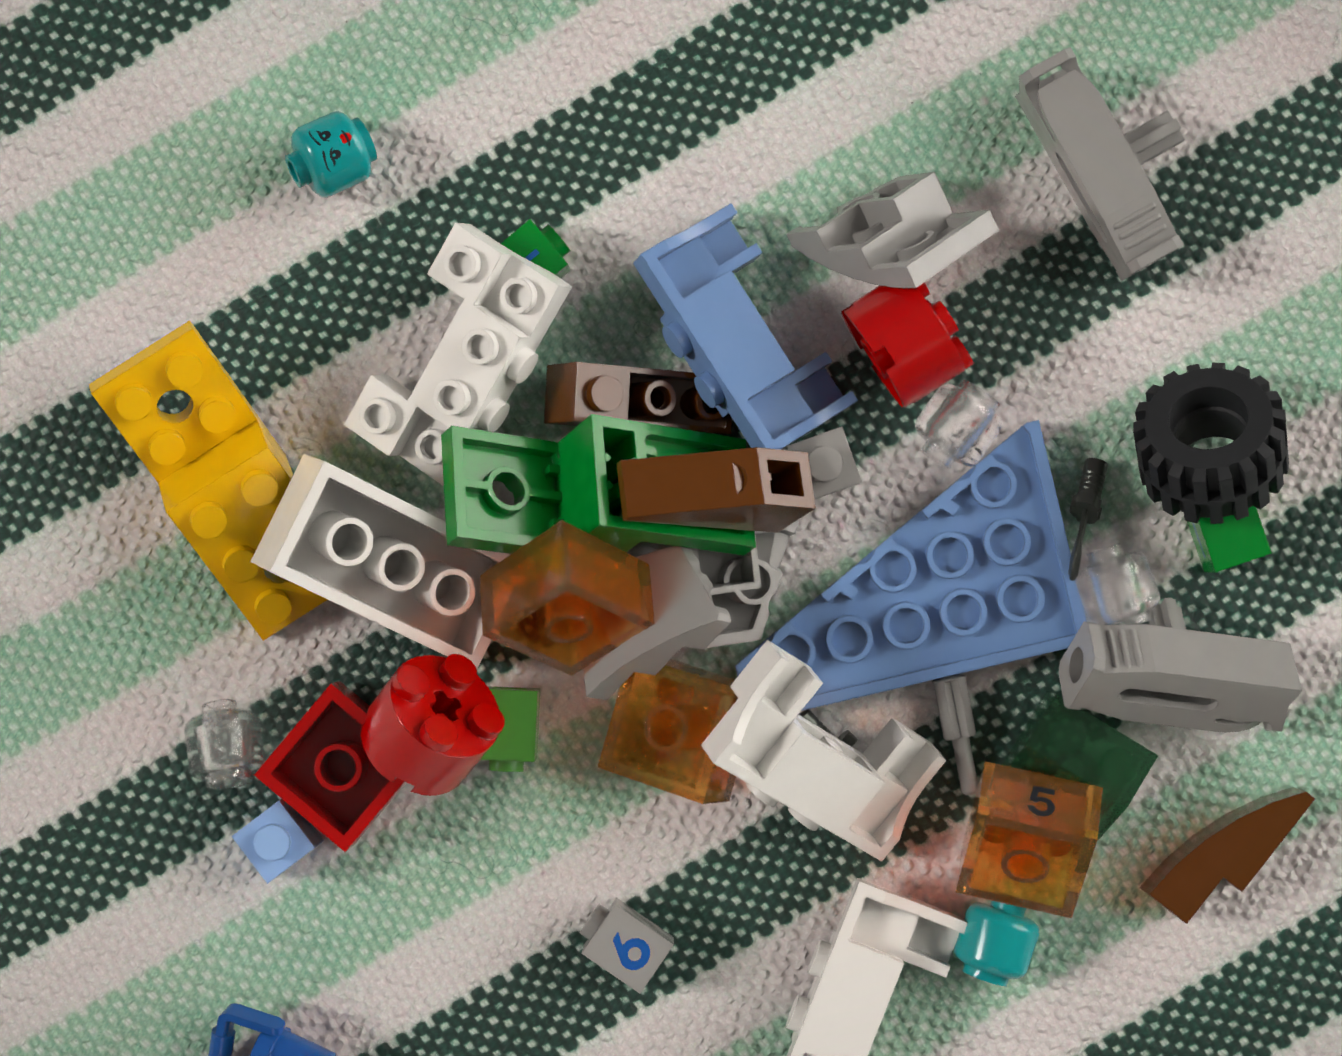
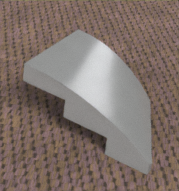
(895, 234)
(740, 582)
(681, 616)

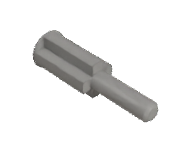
(958, 726)

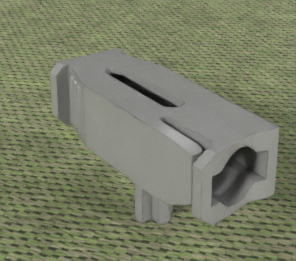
(1102, 163)
(1179, 675)

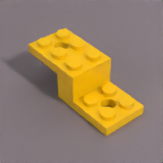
(212, 465)

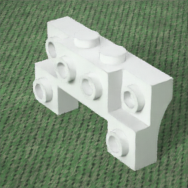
(478, 359)
(809, 769)
(862, 968)

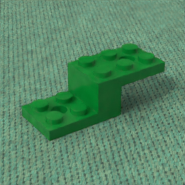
(568, 483)

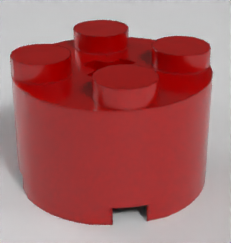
(907, 340)
(431, 723)

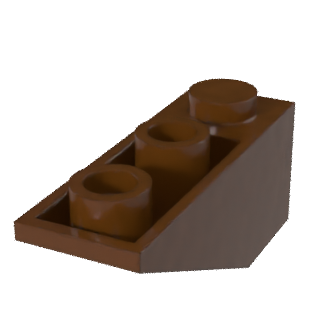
(628, 393)
(719, 489)

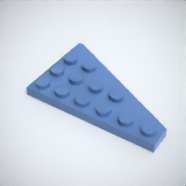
(951, 589)

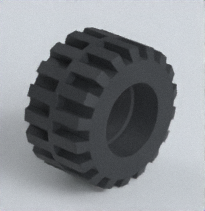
(1217, 479)

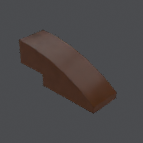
(1225, 850)

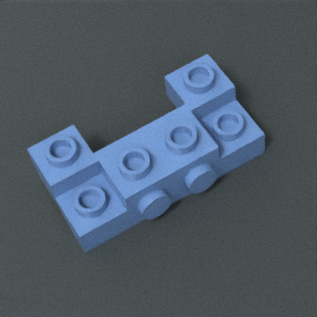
(727, 340)

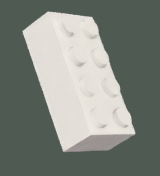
(377, 559)

